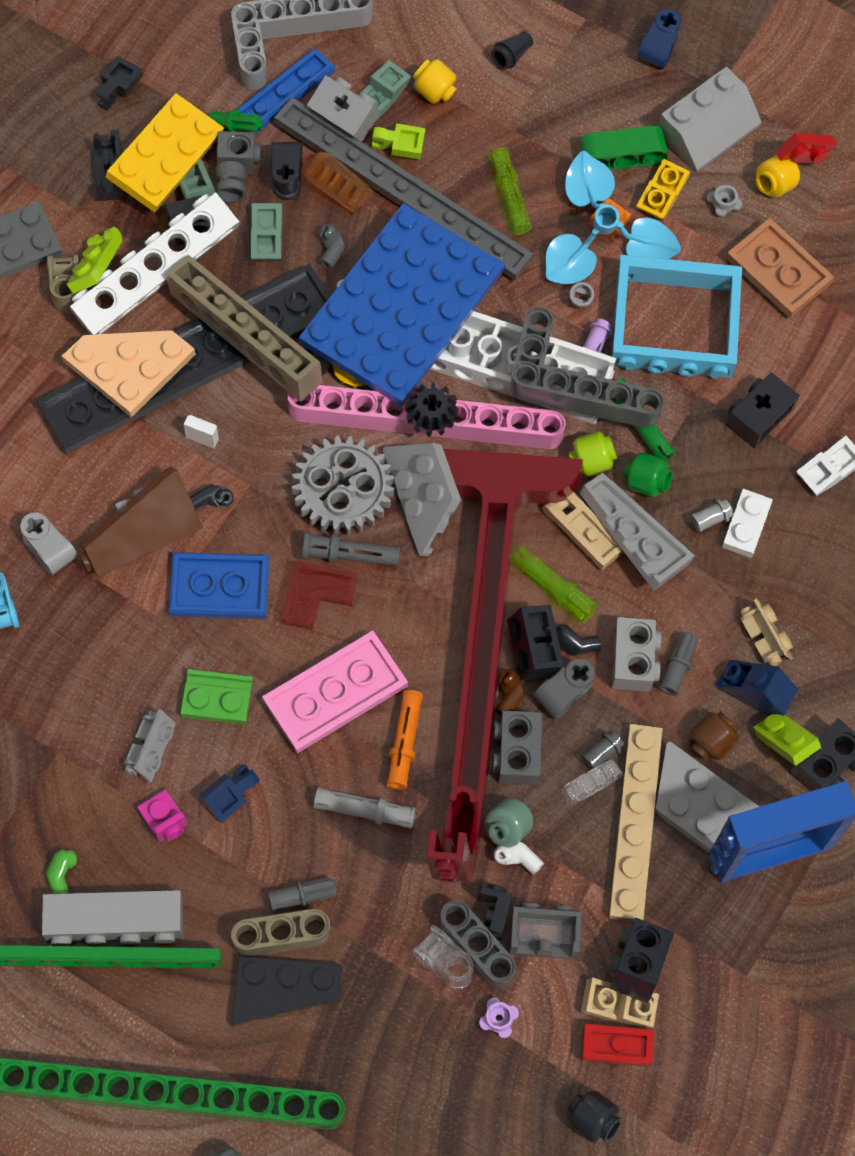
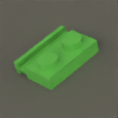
(217, 697)

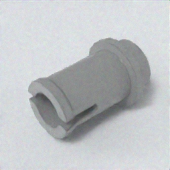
(712, 515)

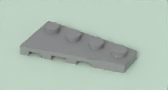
(639, 535)

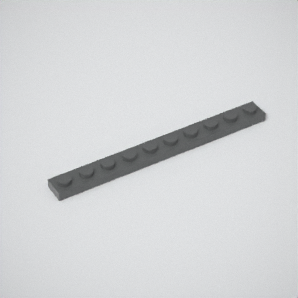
(399, 184)

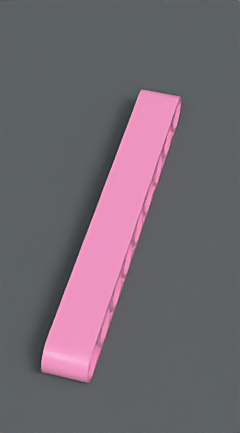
(471, 412)

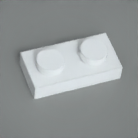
(747, 523)

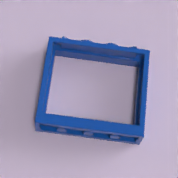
(782, 831)

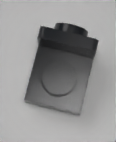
(496, 916)

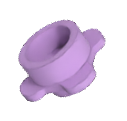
(496, 1008)

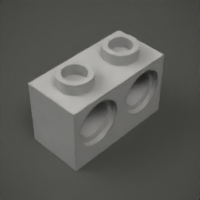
(629, 653)

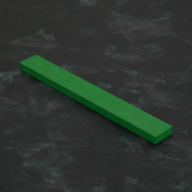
(110, 957)

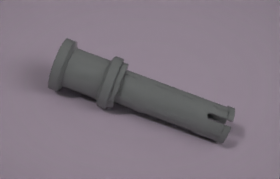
(389, 556)

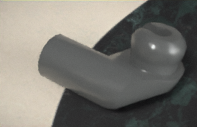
(334, 245)

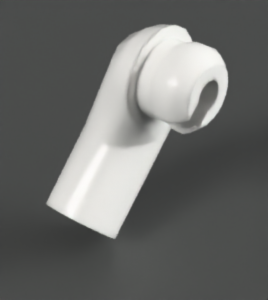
(518, 855)

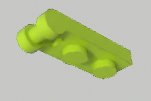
(95, 260)

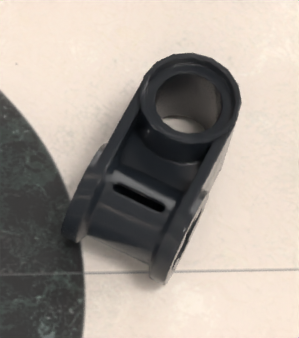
(286, 169)

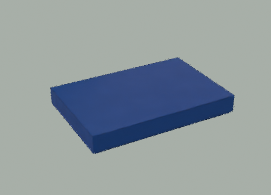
(219, 585)

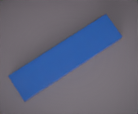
(294, 83)

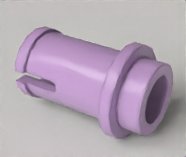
(598, 335)

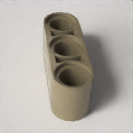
(264, 926)

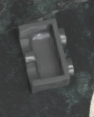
(545, 931)

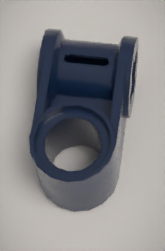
(660, 39)

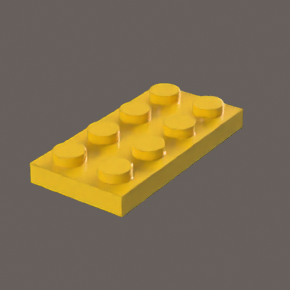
(164, 152)

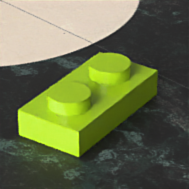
(787, 738)

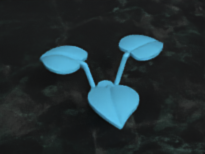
(593, 182)

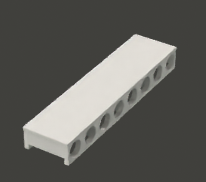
(486, 353)

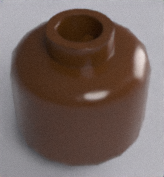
(714, 736)

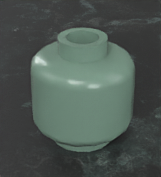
(508, 822)

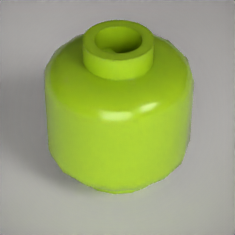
(595, 451)

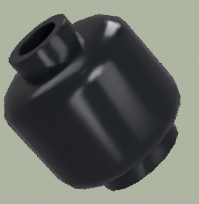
(594, 1117)

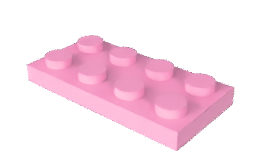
(335, 691)

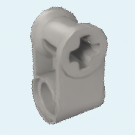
(49, 546)

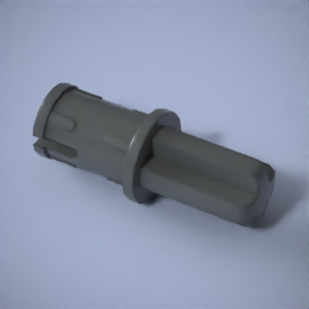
(678, 663)
(302, 894)

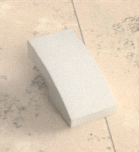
(829, 467)

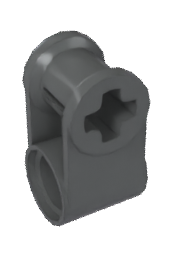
(561, 691)

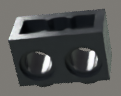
(535, 642)
(828, 758)
(643, 953)

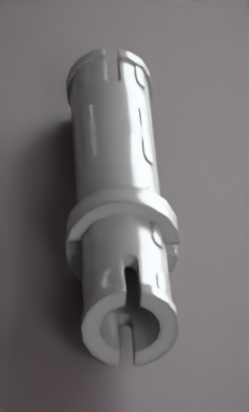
(358, 806)

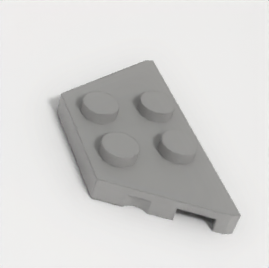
(424, 489)
(695, 798)

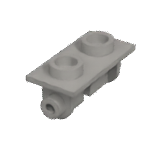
(156, 732)

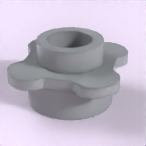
(727, 193)

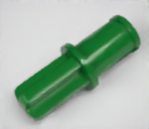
(237, 121)

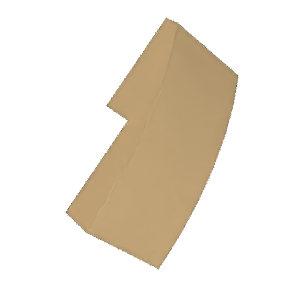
(617, 1007)

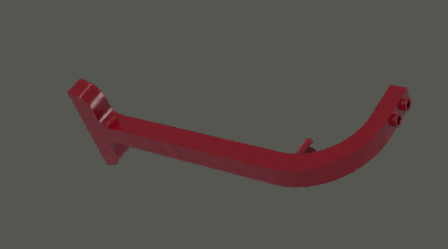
(502, 486)

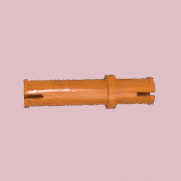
(402, 752)

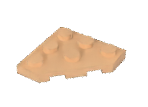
(129, 365)

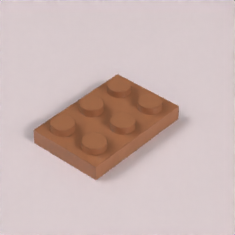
(780, 267)

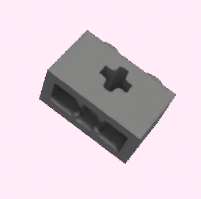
(328, 102)

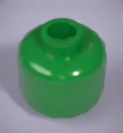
(648, 475)

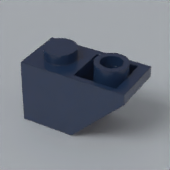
(758, 686)

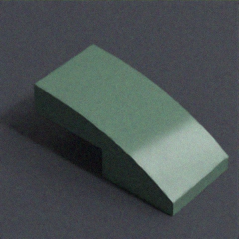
(387, 86)
(266, 231)

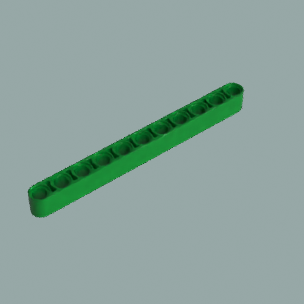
(173, 1088)

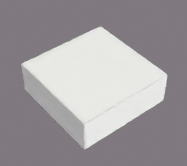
(201, 431)

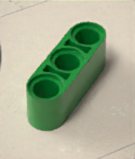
(626, 147)

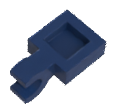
(226, 793)

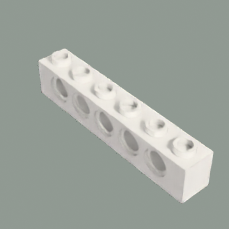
(208, 208)

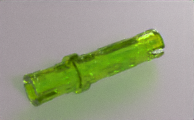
(507, 179)

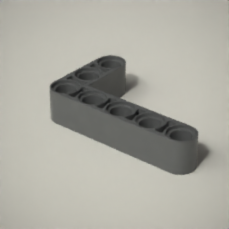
(574, 382)

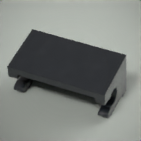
(104, 156)

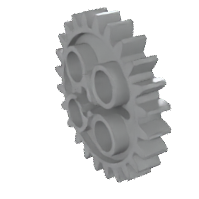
(325, 465)

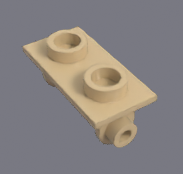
(774, 643)

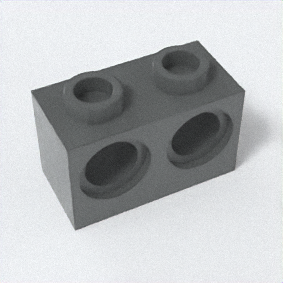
(524, 748)

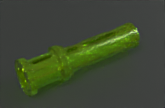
(566, 593)

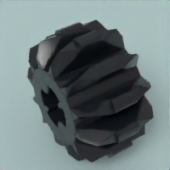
(436, 420)

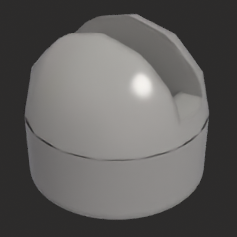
(582, 289)

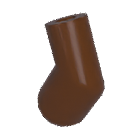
(512, 691)

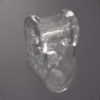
(439, 953)

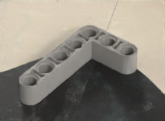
(254, 22)

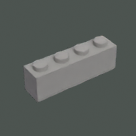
(112, 917)

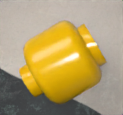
(435, 81)
(777, 176)

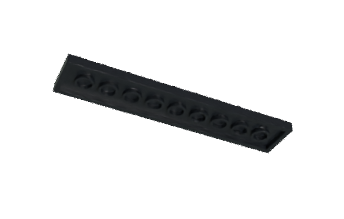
(84, 414)

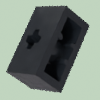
(776, 402)

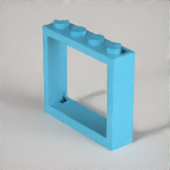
(685, 275)

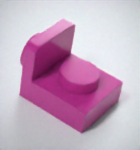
(163, 817)

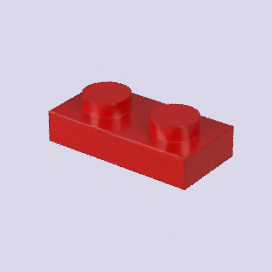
(806, 148)
(618, 1045)

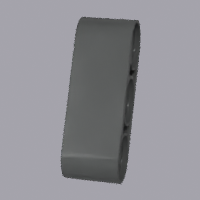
(474, 928)

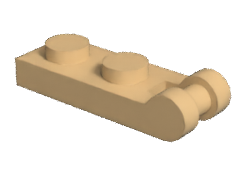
(584, 530)

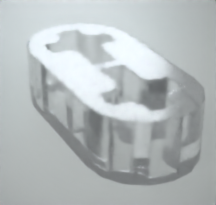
(592, 782)

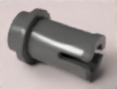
(603, 750)

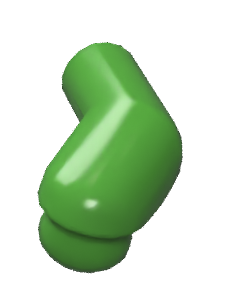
(57, 869)

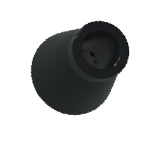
(509, 51)

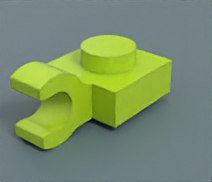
(405, 140)

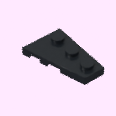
(282, 986)

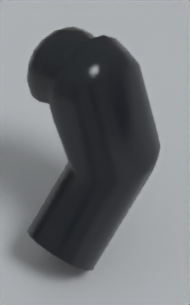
(213, 496)

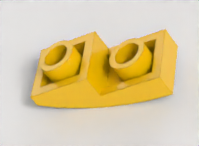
(663, 189)

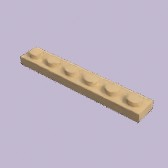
(635, 823)

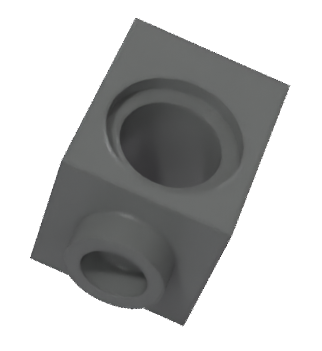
(234, 142)

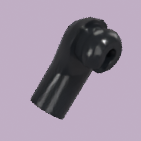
(574, 644)

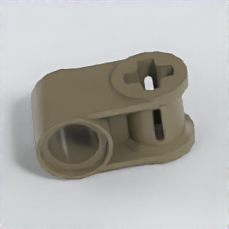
(59, 274)

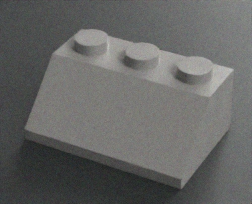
(710, 119)

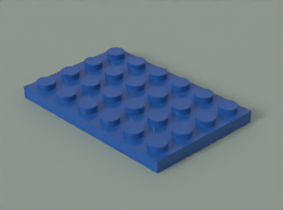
(402, 304)

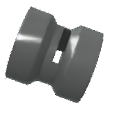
(231, 178)

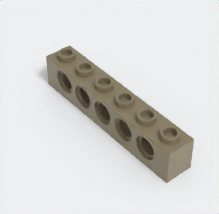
(244, 328)

